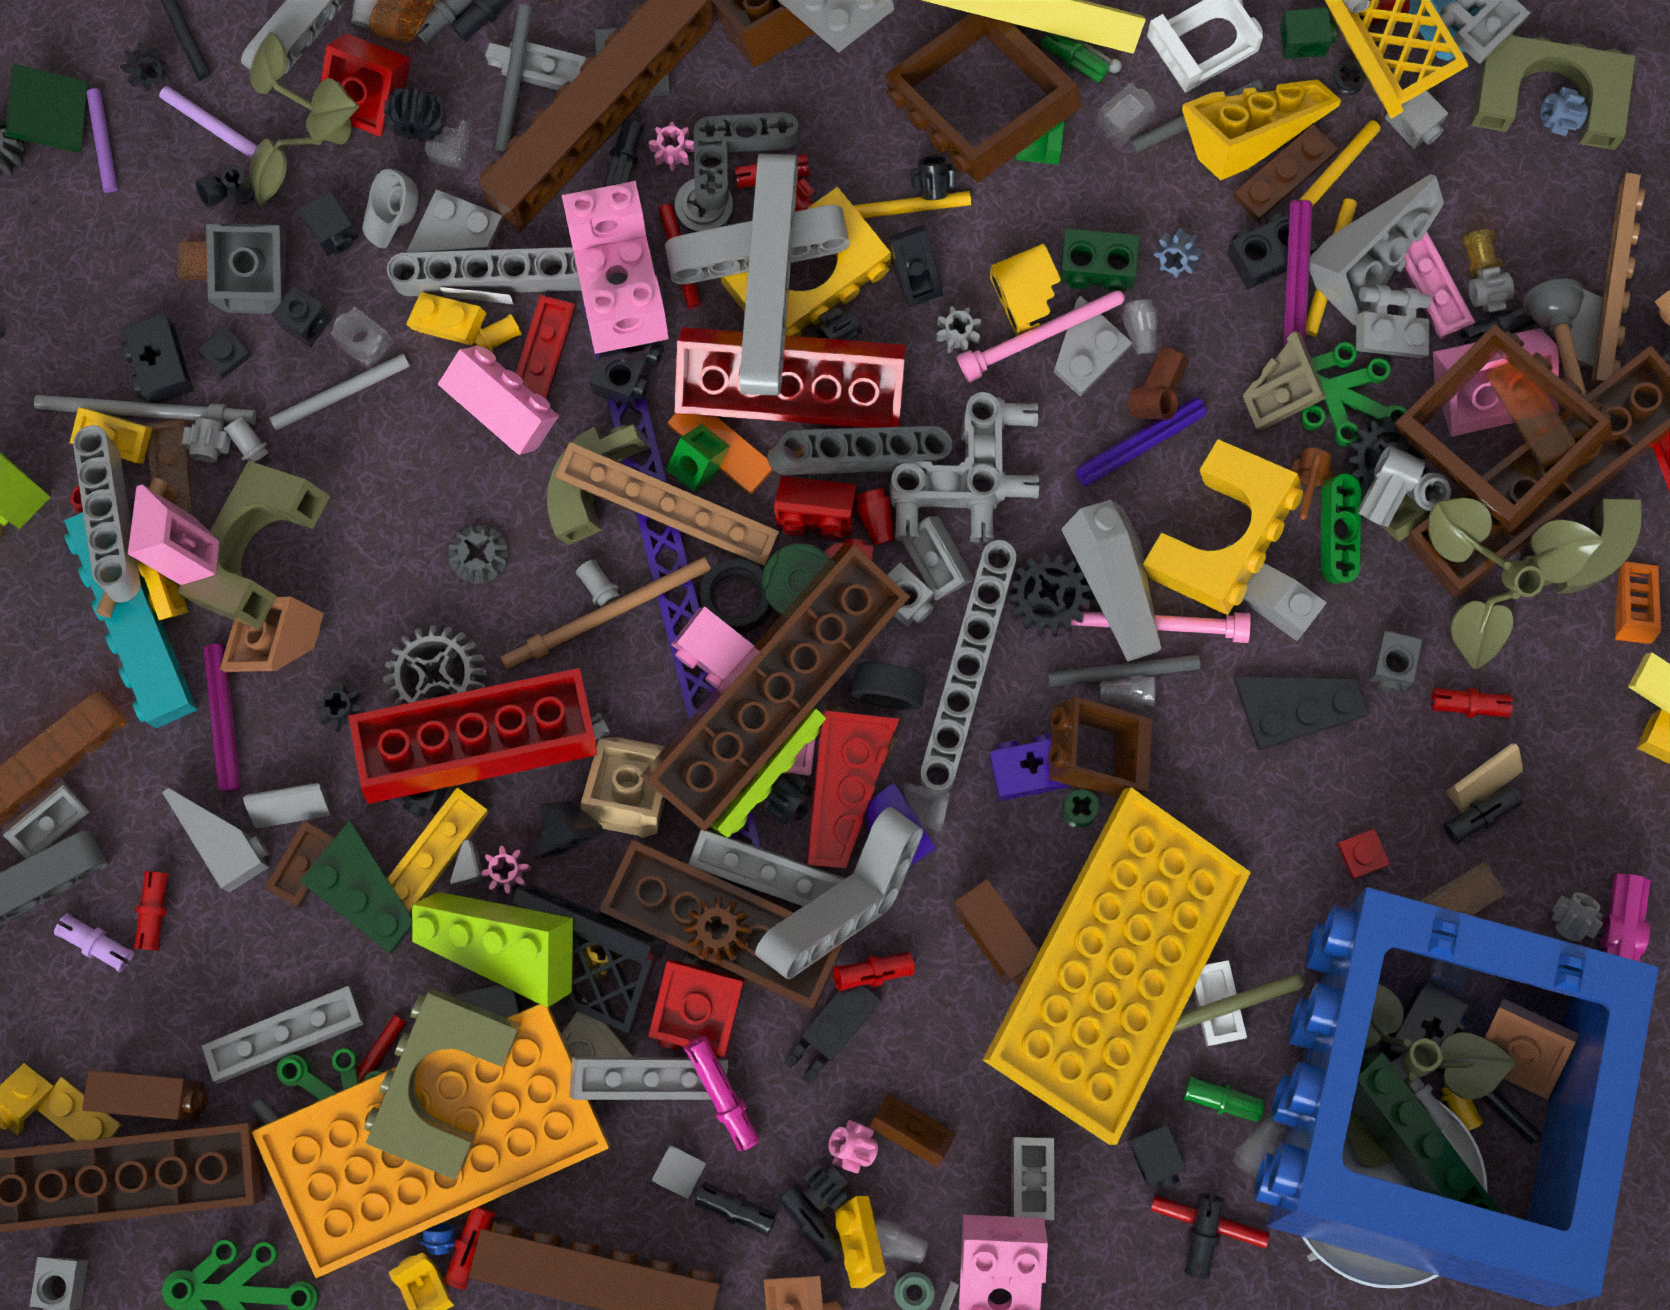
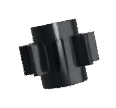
(142, 55)
(933, 177)
(839, 325)
(333, 698)
(789, 799)
(825, 1187)

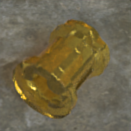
(1481, 250)

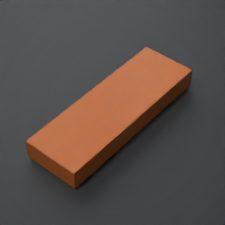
(742, 461)

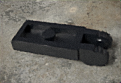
(834, 1027)

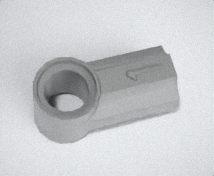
(1394, 476)

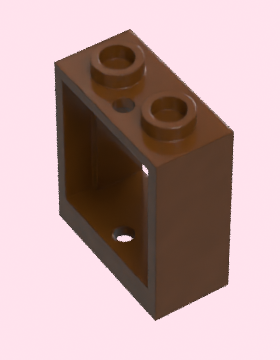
(1132, 747)
(996, 932)
(144, 1096)

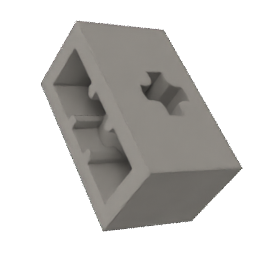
(1032, 1177)

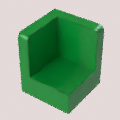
(1046, 148)

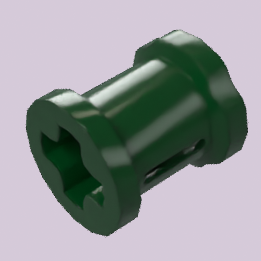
(1079, 797)

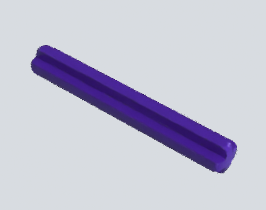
(1140, 442)

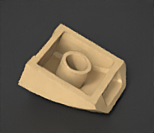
(616, 791)

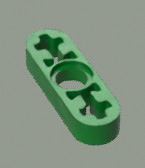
(1329, 540)

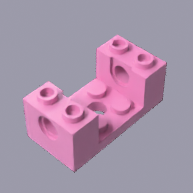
(608, 240)
(1002, 1255)

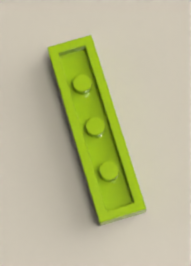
(759, 787)

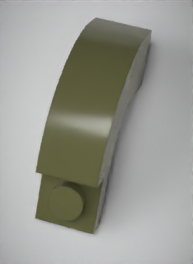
(572, 508)
(1619, 527)

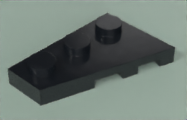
(1297, 707)

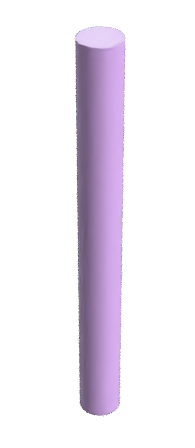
(208, 121)

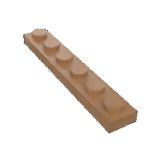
(1619, 268)
(666, 504)

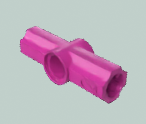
(1625, 923)

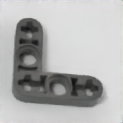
(720, 145)

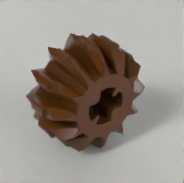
(728, 920)

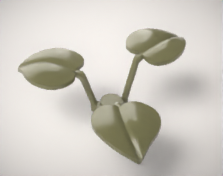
(327, 121)
(1560, 551)
(1469, 1063)

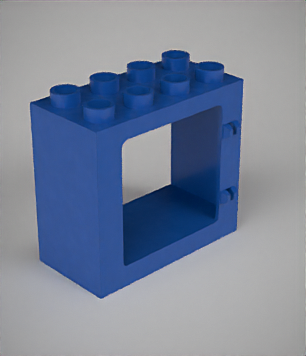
(1573, 1204)

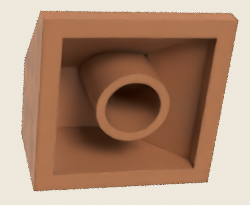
(282, 638)

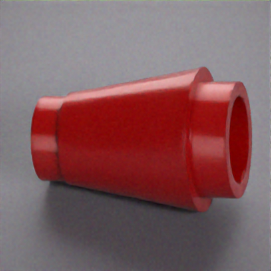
(876, 515)

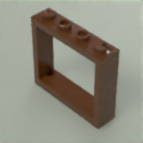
(979, 162)
(1539, 372)

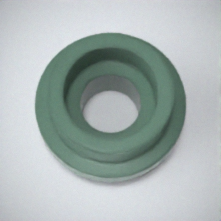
(920, 1280)

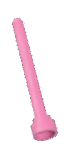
(975, 363)
(1233, 626)

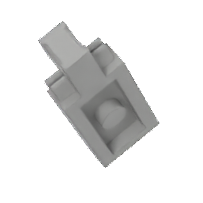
(541, 64)

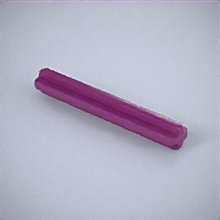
(1298, 268)
(222, 719)

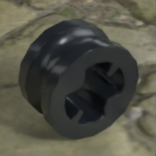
(1349, 88)

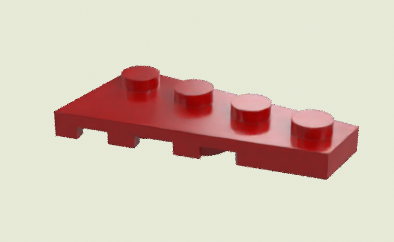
(845, 778)

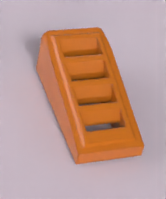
(1634, 625)

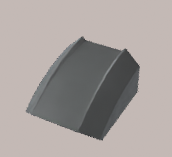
(246, 266)

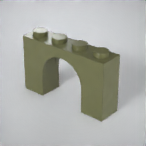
(1599, 75)
(255, 501)
(401, 1122)

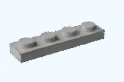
(760, 868)
(282, 1035)
(637, 1078)

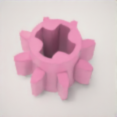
(670, 154)
(513, 876)
(853, 1146)

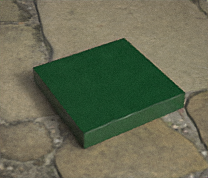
(46, 108)

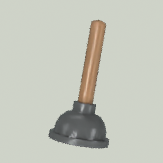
(1555, 307)

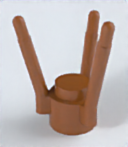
(1313, 471)

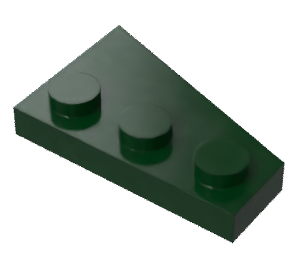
(358, 889)

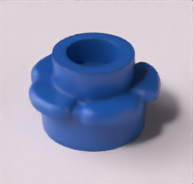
(439, 1238)

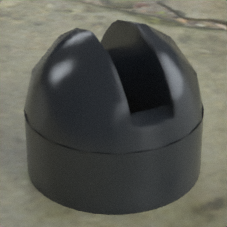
(211, 190)

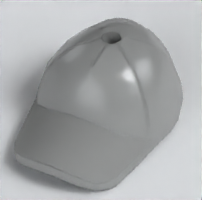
(390, 204)

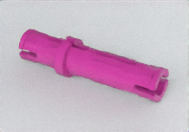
(728, 1105)

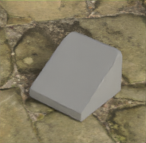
(468, 866)
(679, 1172)

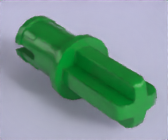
(1076, 56)
(1224, 1099)

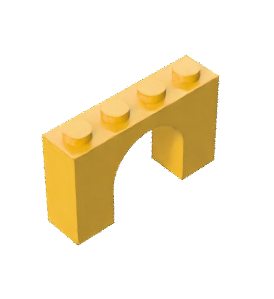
(862, 261)
(1222, 575)

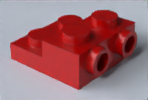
(695, 1005)

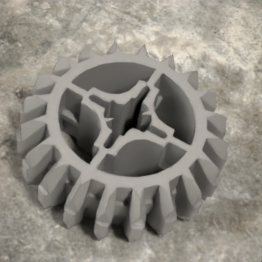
(443, 662)

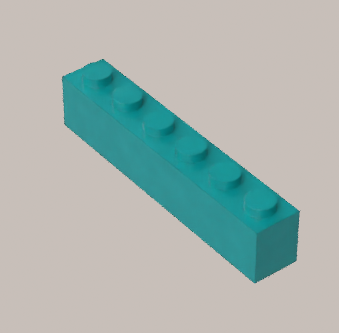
(140, 643)

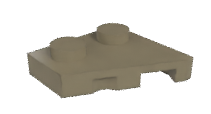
(1285, 385)

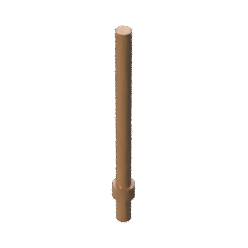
(539, 645)

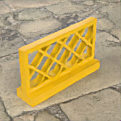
(1371, 57)

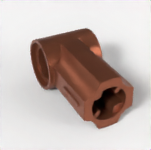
(1158, 394)

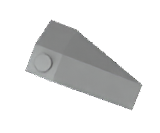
(1374, 246)
(1114, 569)

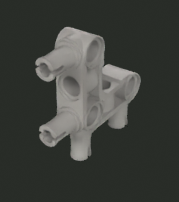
(954, 484)

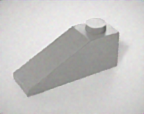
(1282, 601)
(225, 849)

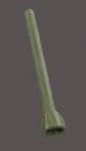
(1239, 1001)

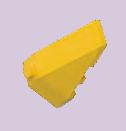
(1245, 128)

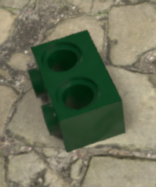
(1099, 250)

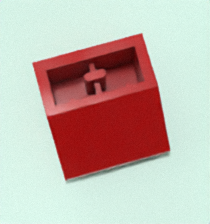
(815, 507)

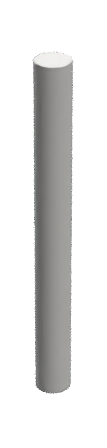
(339, 392)

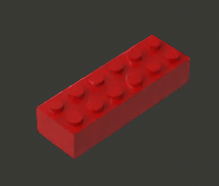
(821, 380)
(472, 735)

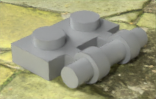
(1488, 28)
(1390, 333)

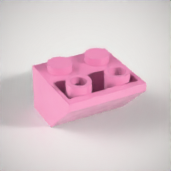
(171, 539)

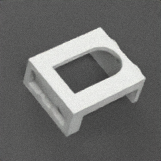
(1165, 38)

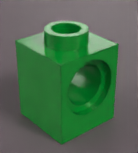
(697, 457)

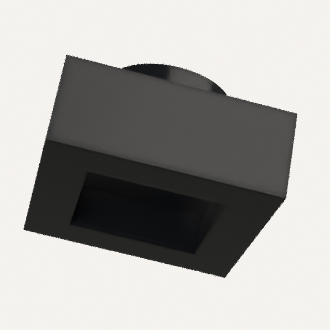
(224, 352)

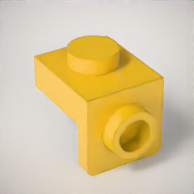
(21, 1097)
(421, 1284)

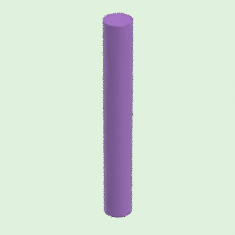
(102, 140)

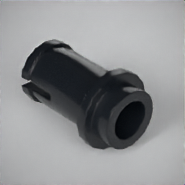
(233, 181)

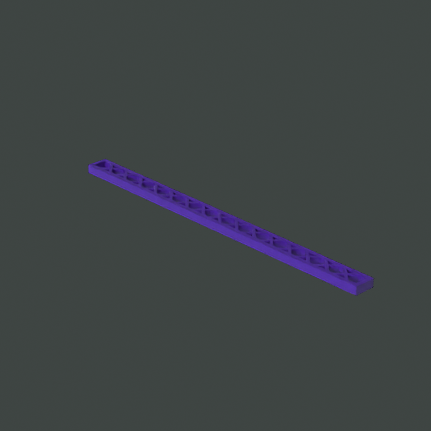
(656, 570)

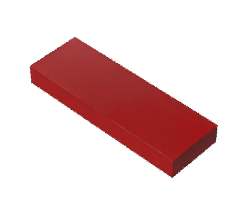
(545, 344)

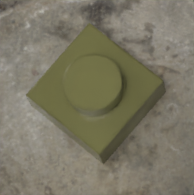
(1406, 518)

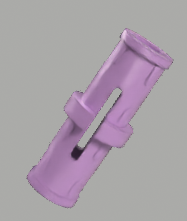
(94, 942)

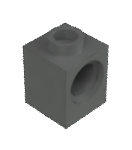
(1406, 650)

